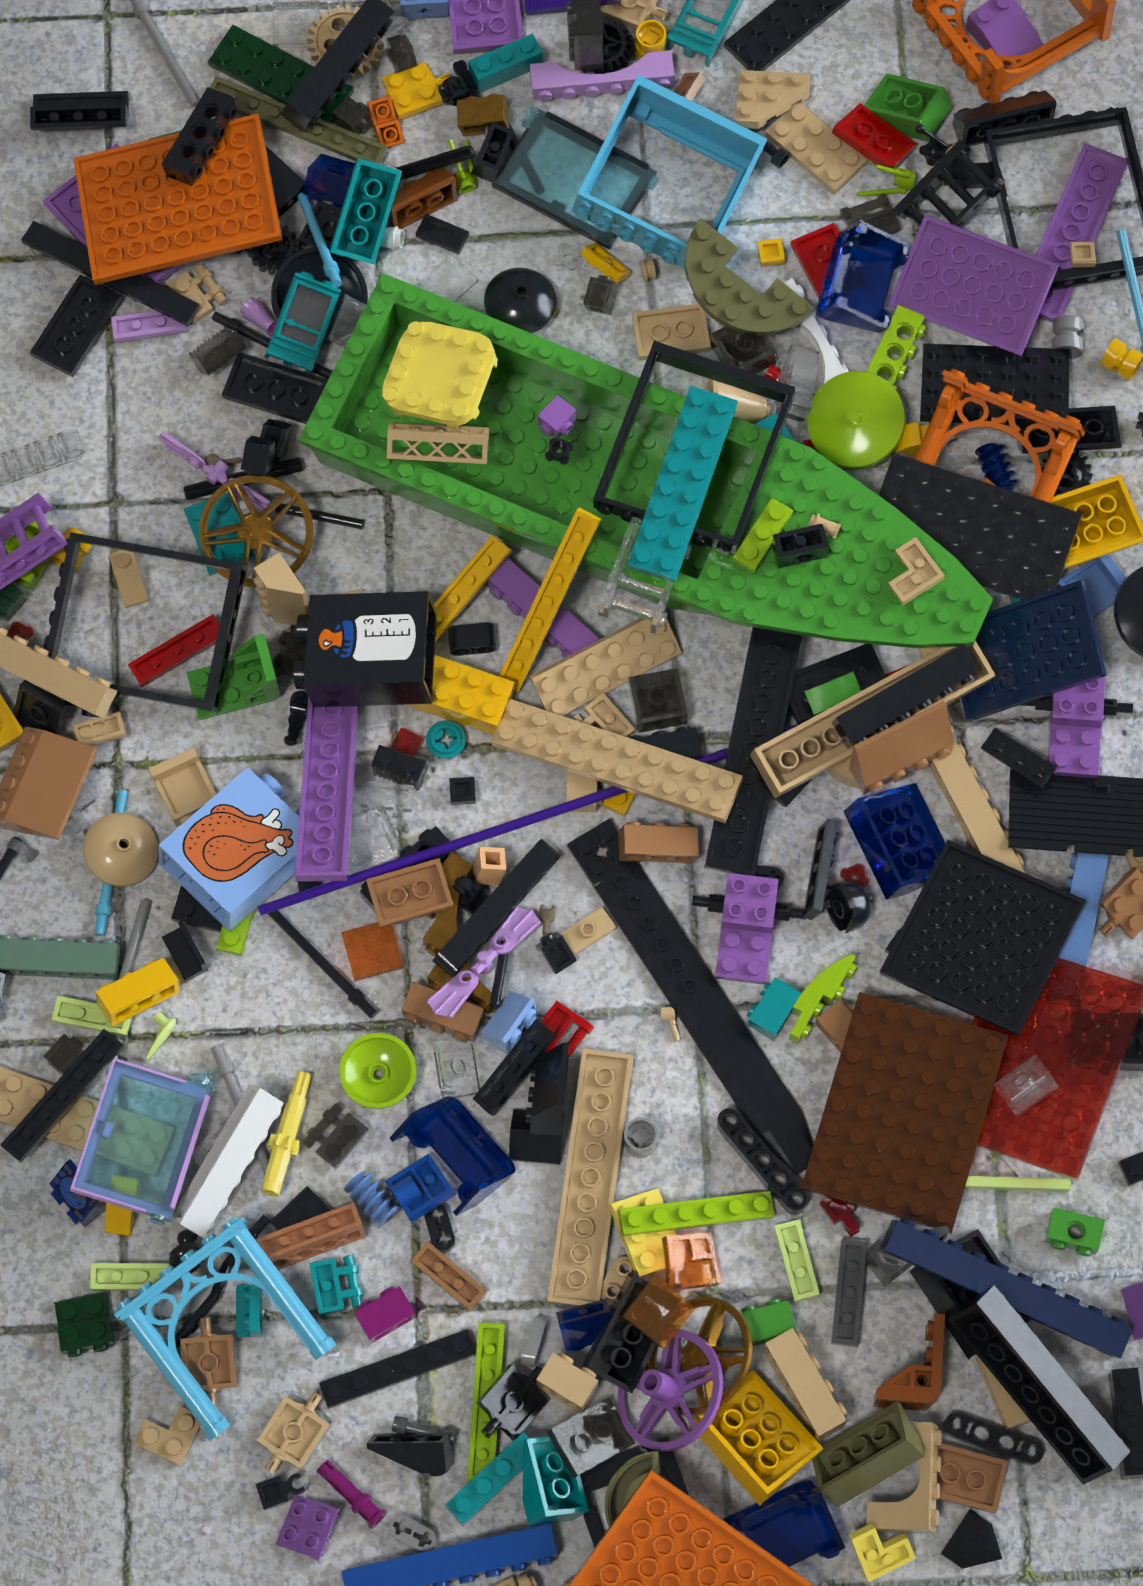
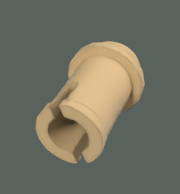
(831, 528)

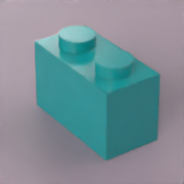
(773, 1008)

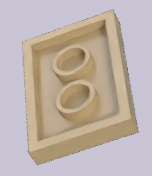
(677, 326)

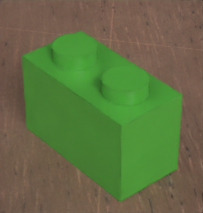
(768, 1321)

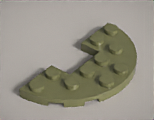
(729, 297)

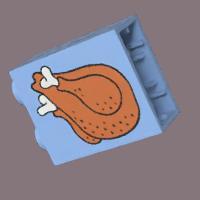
(235, 848)

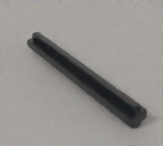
(279, 469)

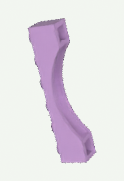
(554, 81)

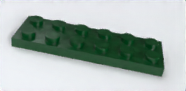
(266, 68)

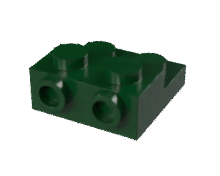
(84, 1324)

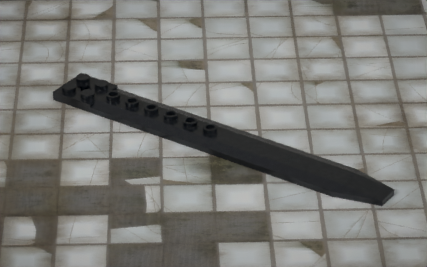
(695, 996)

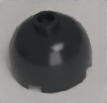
(849, 905)

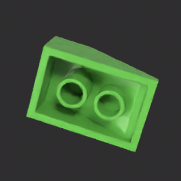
(909, 103)

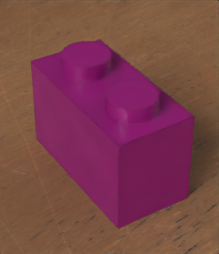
(384, 1314)

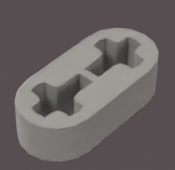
(534, 1342)
(415, 1527)

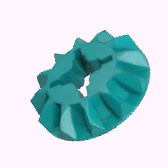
(436, 734)

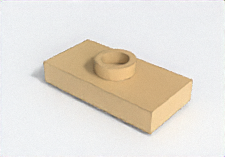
(100, 729)
(588, 931)

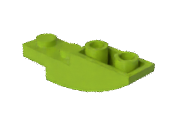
(823, 988)

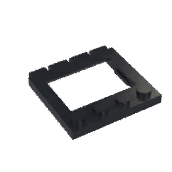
(602, 1474)

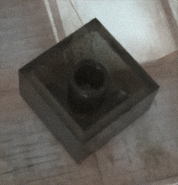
(743, 350)
(657, 700)

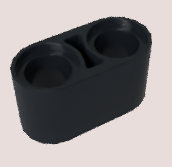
(472, 639)

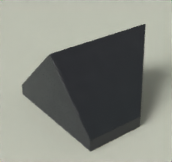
(972, 1543)

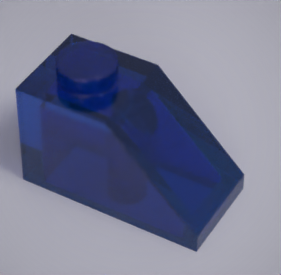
(582, 1324)

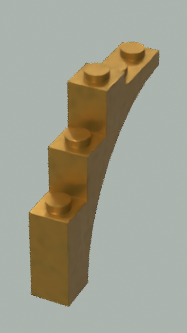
(444, 929)

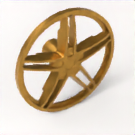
(255, 527)
(696, 1357)

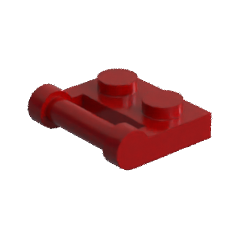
(560, 1019)

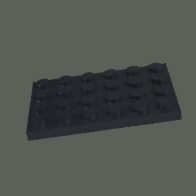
(1036, 377)

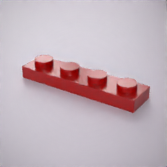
(175, 651)

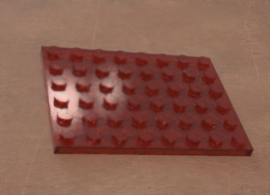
(1081, 1039)

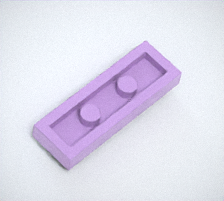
(144, 326)

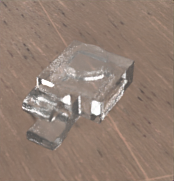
(398, 26)

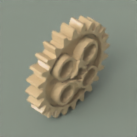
(324, 35)

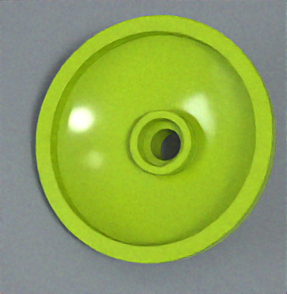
(373, 1054)

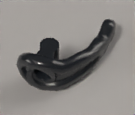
(297, 716)

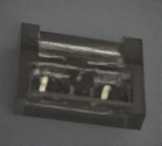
(884, 219)

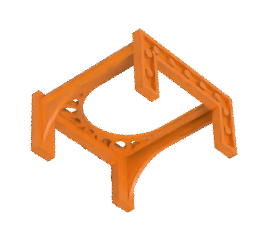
(990, 73)

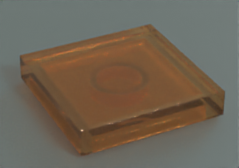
(372, 951)

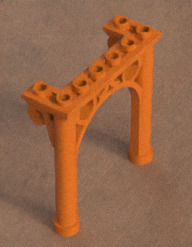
(950, 401)

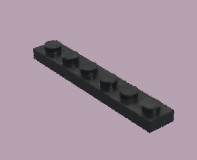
(62, 1095)
(397, 1369)

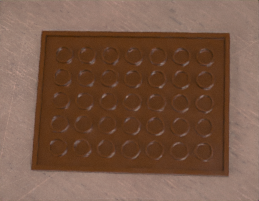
(904, 1112)

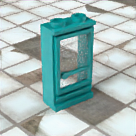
(703, 26)
(302, 321)

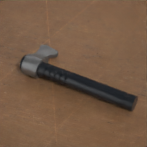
(16, 846)

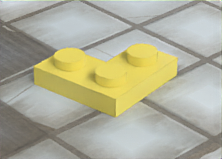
(879, 1557)

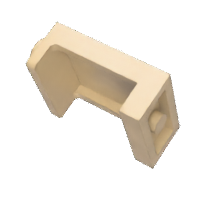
(182, 785)

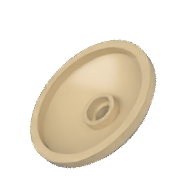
(115, 864)

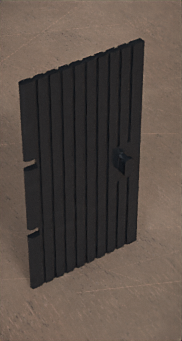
(1077, 811)

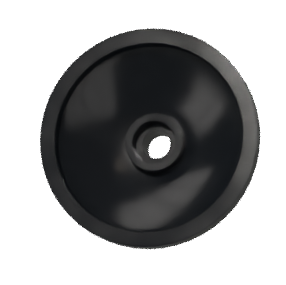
(524, 311)

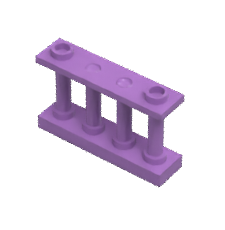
(30, 551)

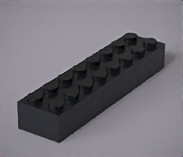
(1039, 1385)

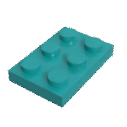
(221, 515)

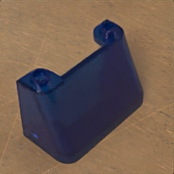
(861, 277)
(791, 1524)

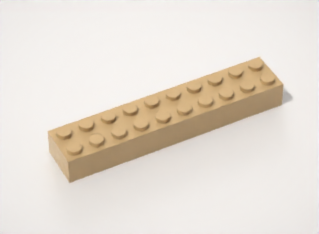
(817, 745)

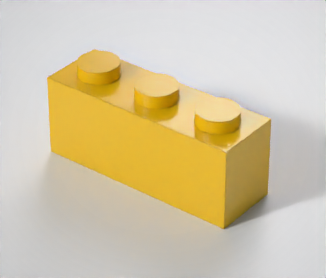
(137, 991)

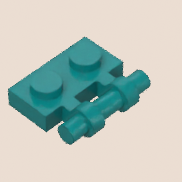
(327, 1284)

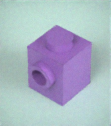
(557, 418)

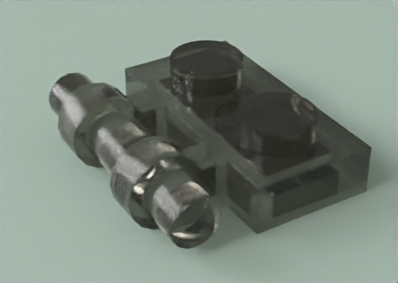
(340, 1141)

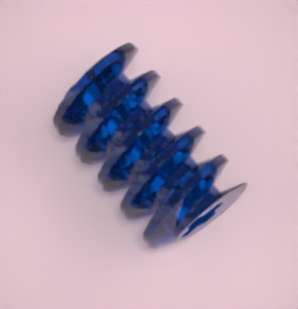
(994, 465)

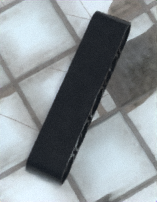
(758, 1149)

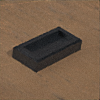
(442, 234)

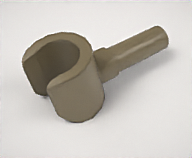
(211, 459)
(546, 917)

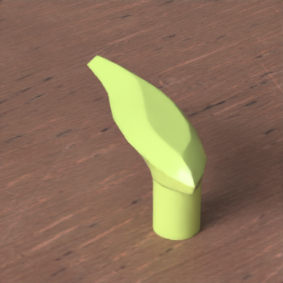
(163, 1032)

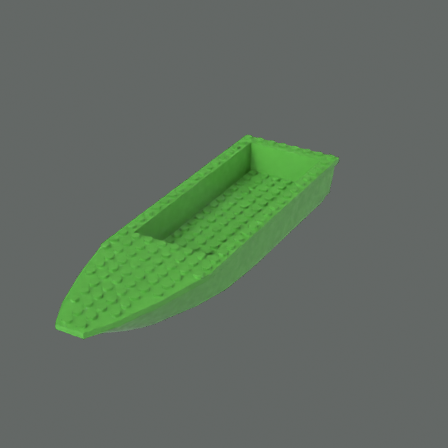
(534, 499)

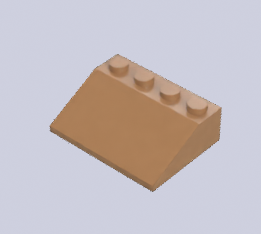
(902, 749)
(43, 782)

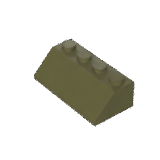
(867, 1454)

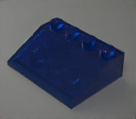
(896, 838)

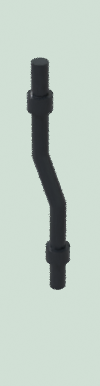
(191, 1323)

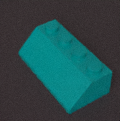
(365, 210)

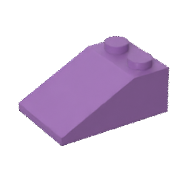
(1003, 28)

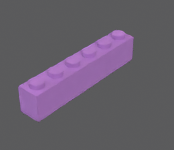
(519, 593)

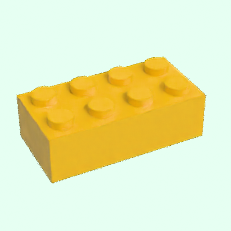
(468, 695)

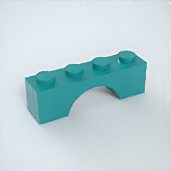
(488, 1482)

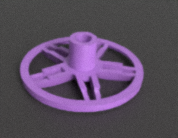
(667, 1392)

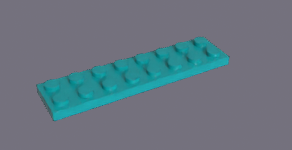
(682, 484)

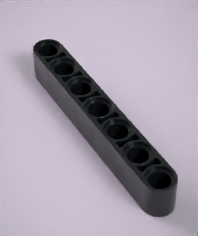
(496, 908)

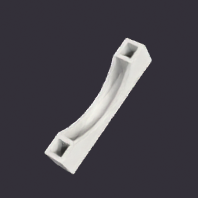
(817, 337)

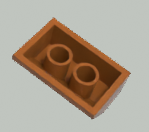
(422, 197)

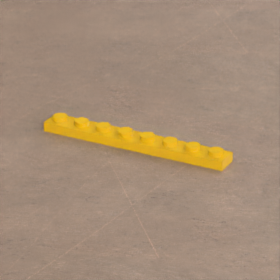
(549, 597)

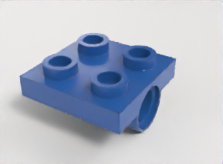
(420, 1188)

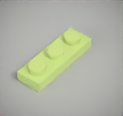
(86, 1016)
(796, 1260)
(124, 1275)

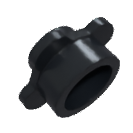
(931, 159)
(559, 444)

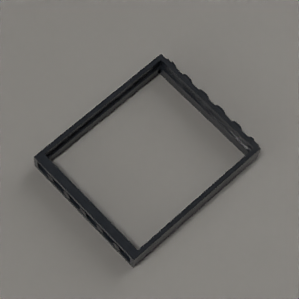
(1064, 125)
(712, 370)
(225, 631)

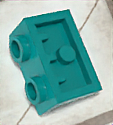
(249, 1311)

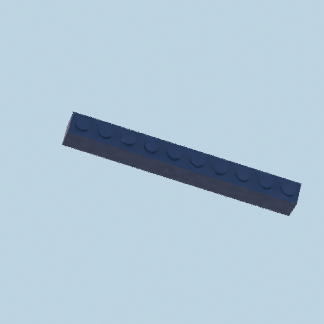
(1026, 1298)

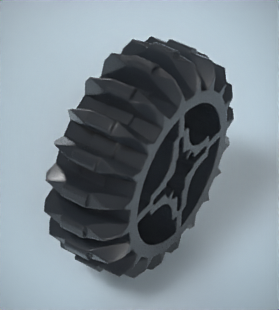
(619, 48)

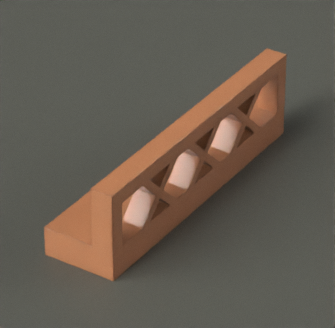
(313, 1236)

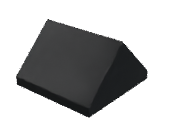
(532, 1147)

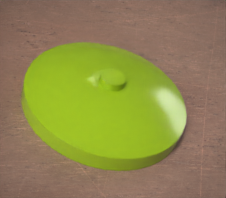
(856, 420)

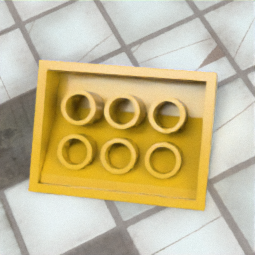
(1107, 520)
(759, 1439)

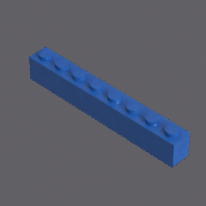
(461, 1561)

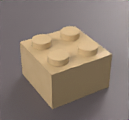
(567, 1382)

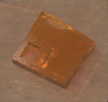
(690, 1261)
(659, 1311)

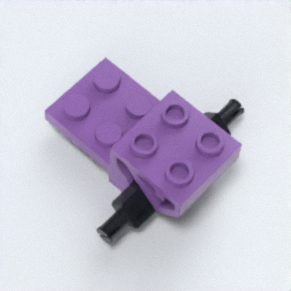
(1076, 726)
(746, 926)

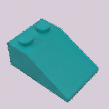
(548, 1487)

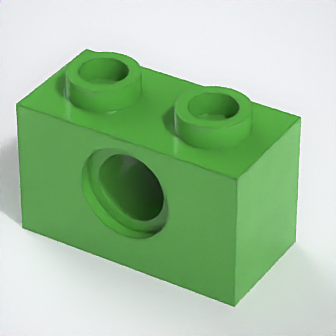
(1088, 1226)

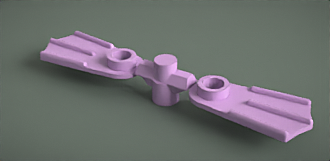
(215, 472)
(456, 991)

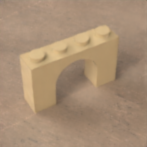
(919, 1510)

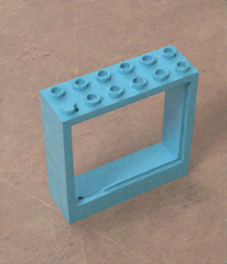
(688, 125)

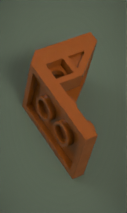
(904, 1385)

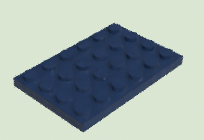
(1036, 650)

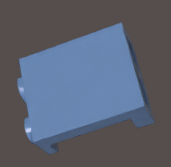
(1101, 581)

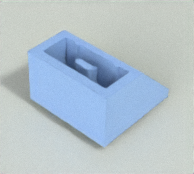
(510, 1022)

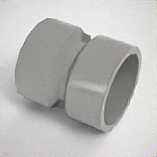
(1069, 334)
(640, 1138)

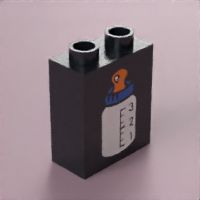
(367, 649)

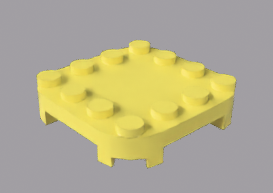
(439, 373)

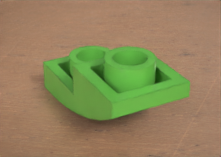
(832, 692)

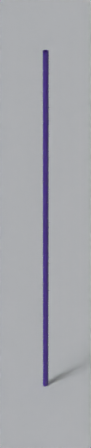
(463, 842)

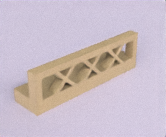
(437, 433)

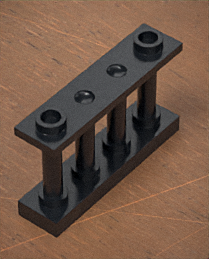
(942, 173)

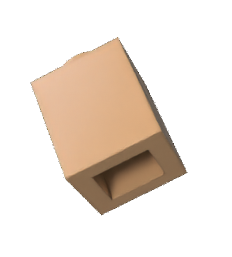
(489, 866)

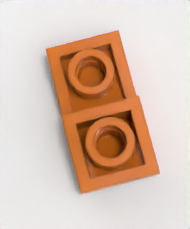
(385, 121)

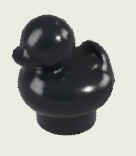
(186, 1243)

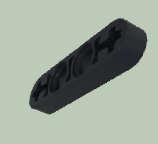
(994, 1435)

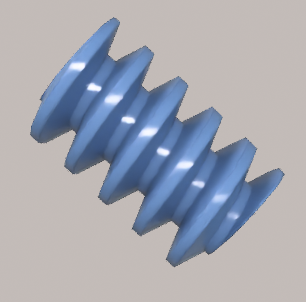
(371, 1199)

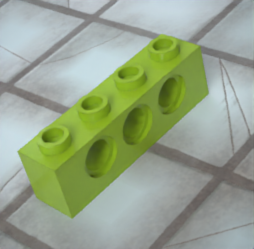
(902, 322)

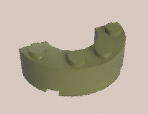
(626, 1481)

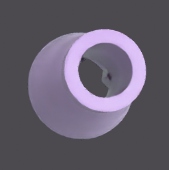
(257, 314)

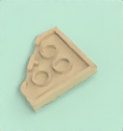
(768, 95)

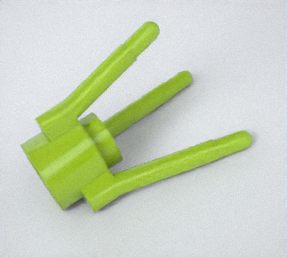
(903, 178)
(464, 180)

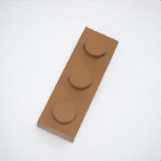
(448, 1276)

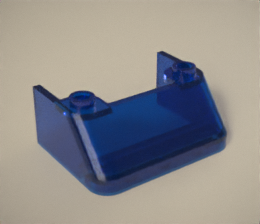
(462, 1146)

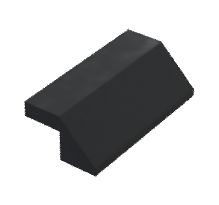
(79, 110)

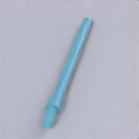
(330, 267)
(1132, 280)
(103, 909)

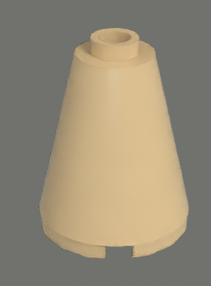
(750, 406)

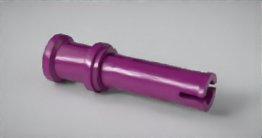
(359, 1501)

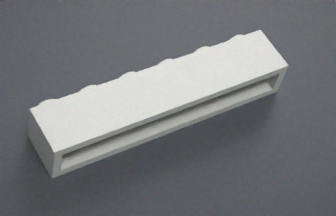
(227, 1160)

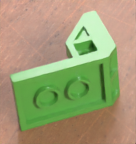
(247, 681)

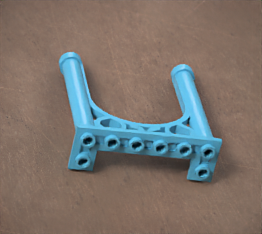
(166, 1355)

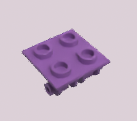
(307, 1527)

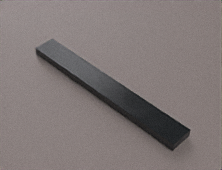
(136, 287)

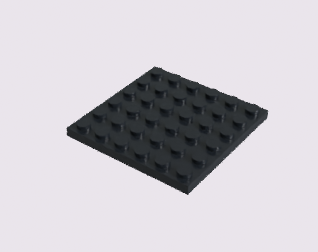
(983, 937)

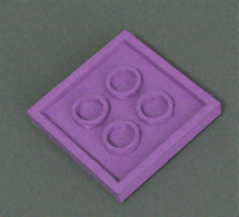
(484, 24)

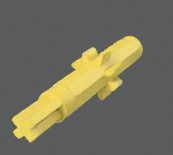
(285, 1142)

